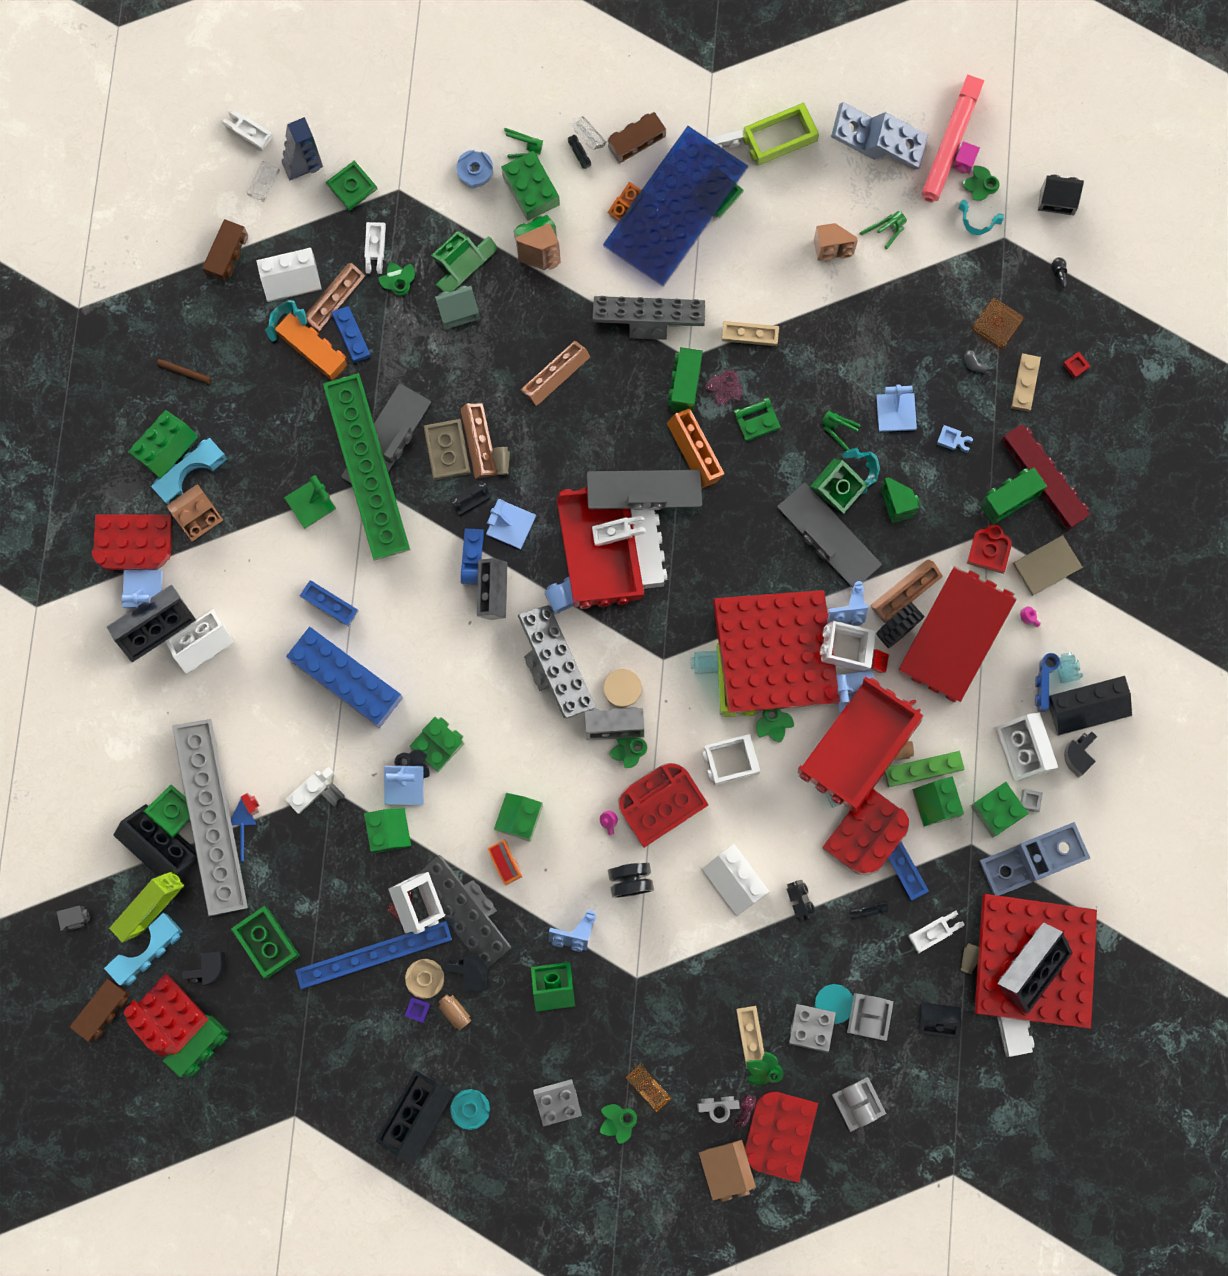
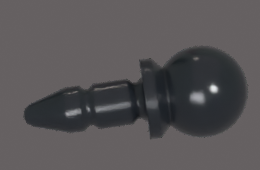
(1059, 266)

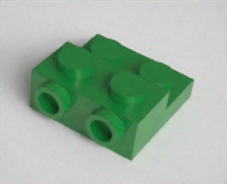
(438, 743)

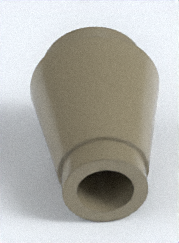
(501, 460)
(970, 958)

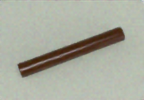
(183, 371)

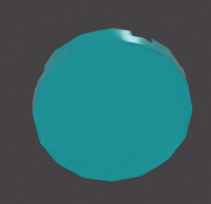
(835, 999)
(470, 1109)

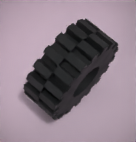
(899, 625)

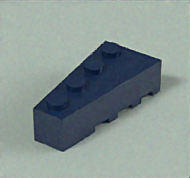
(300, 150)

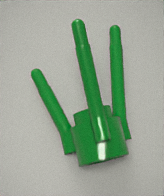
(533, 144)
(893, 221)
(832, 420)

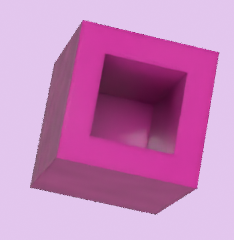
(966, 157)

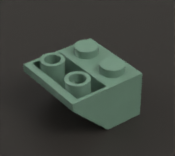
(457, 307)

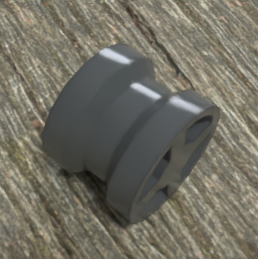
(333, 794)

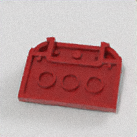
(132, 541)
(660, 802)
(869, 835)
(165, 1017)
(780, 1135)

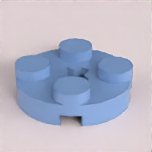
(484, 172)

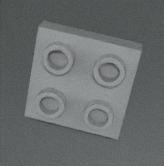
(870, 1016)
(812, 1028)
(557, 1102)
(727, 1103)
(859, 1104)

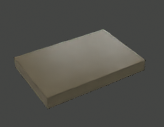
(447, 449)
(1047, 565)

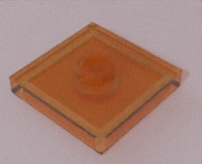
(998, 322)

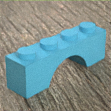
(205, 456)
(162, 932)

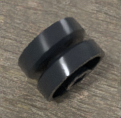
(631, 882)

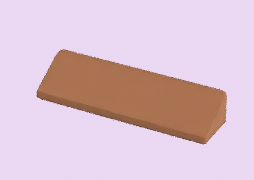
(334, 296)
(556, 372)
(478, 440)
(906, 590)

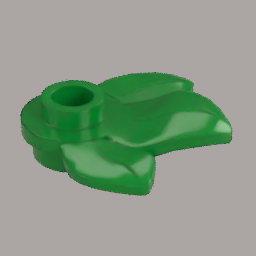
(978, 183)
(398, 276)
(774, 726)
(625, 751)
(762, 1070)
(615, 1124)

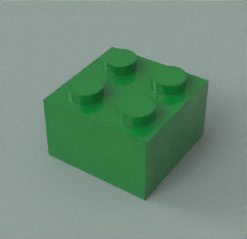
(999, 809)

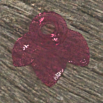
(723, 389)
(748, 1105)

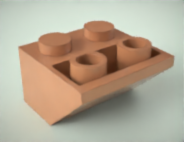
(834, 242)
(194, 512)

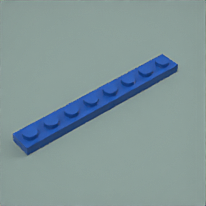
(373, 955)

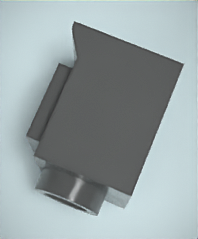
(73, 918)

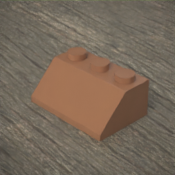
(539, 248)

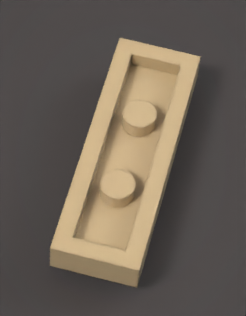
(750, 333)
(1025, 382)
(750, 1033)

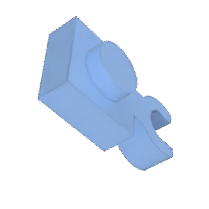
(951, 438)

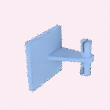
(896, 409)
(509, 523)
(140, 586)
(855, 613)
(849, 684)
(403, 785)
(578, 938)

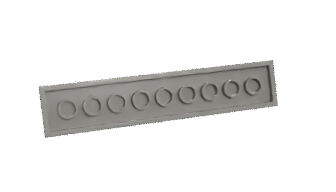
(209, 817)

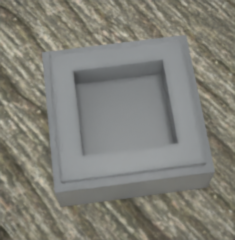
(1031, 800)

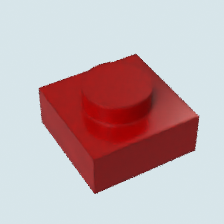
(1076, 365)
(879, 661)
(251, 803)

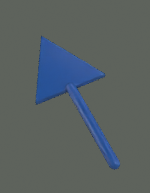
(242, 817)

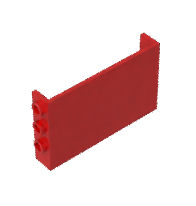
(597, 572)
(957, 633)
(860, 744)

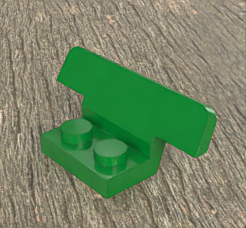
(461, 259)

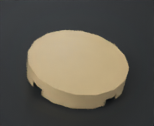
(622, 688)
(424, 978)

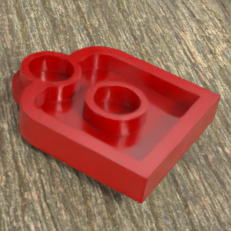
(990, 549)

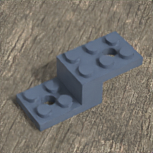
(879, 135)
(1034, 859)

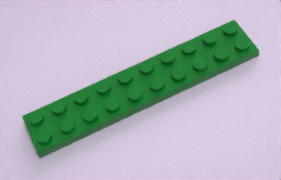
(366, 467)

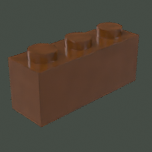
(636, 137)
(225, 250)
(100, 1011)

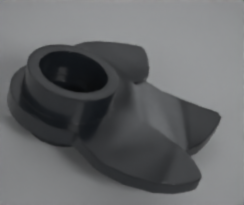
(414, 758)

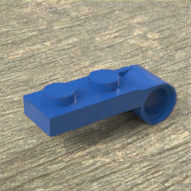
(471, 554)
(1042, 681)

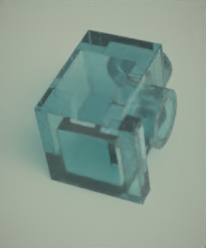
(1069, 668)

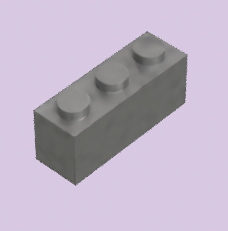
(492, 589)
(614, 723)

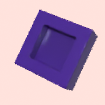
(417, 1010)

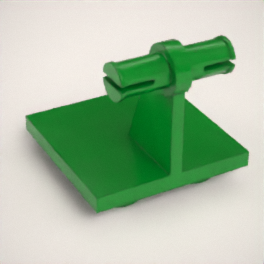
(310, 502)

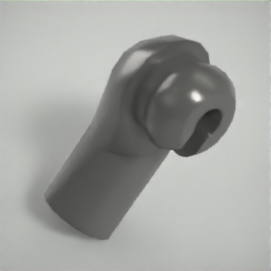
(973, 364)

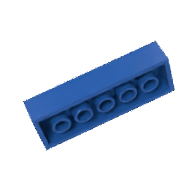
(344, 677)

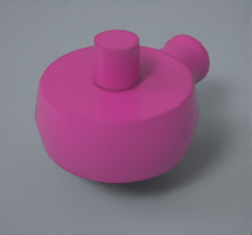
(1029, 616)
(609, 820)

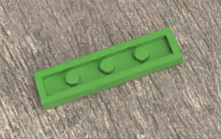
(924, 769)

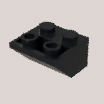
(1060, 195)

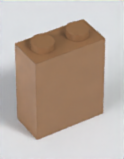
(727, 1171)

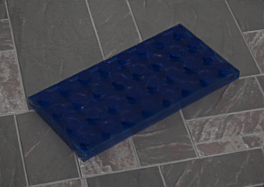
(675, 206)

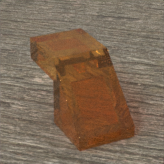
(648, 1087)

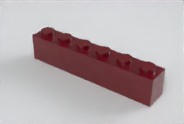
(1057, 494)

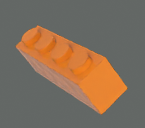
(311, 347)
(695, 447)

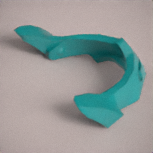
(997, 220)
(283, 308)
(872, 464)

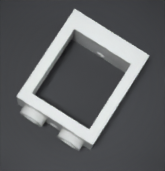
(865, 650)
(750, 754)
(405, 909)

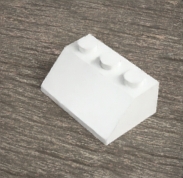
(289, 274)
(199, 641)
(1027, 746)
(735, 880)

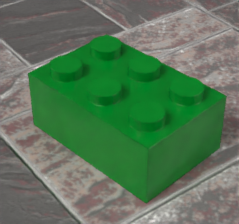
(530, 185)
(685, 379)
(163, 444)
(1012, 495)
(265, 942)
(198, 1048)

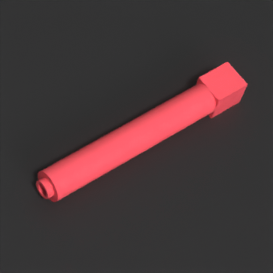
(952, 138)

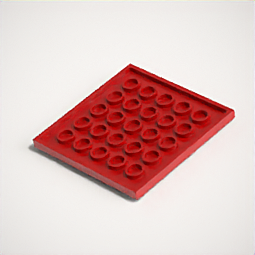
(774, 651)
(1005, 930)

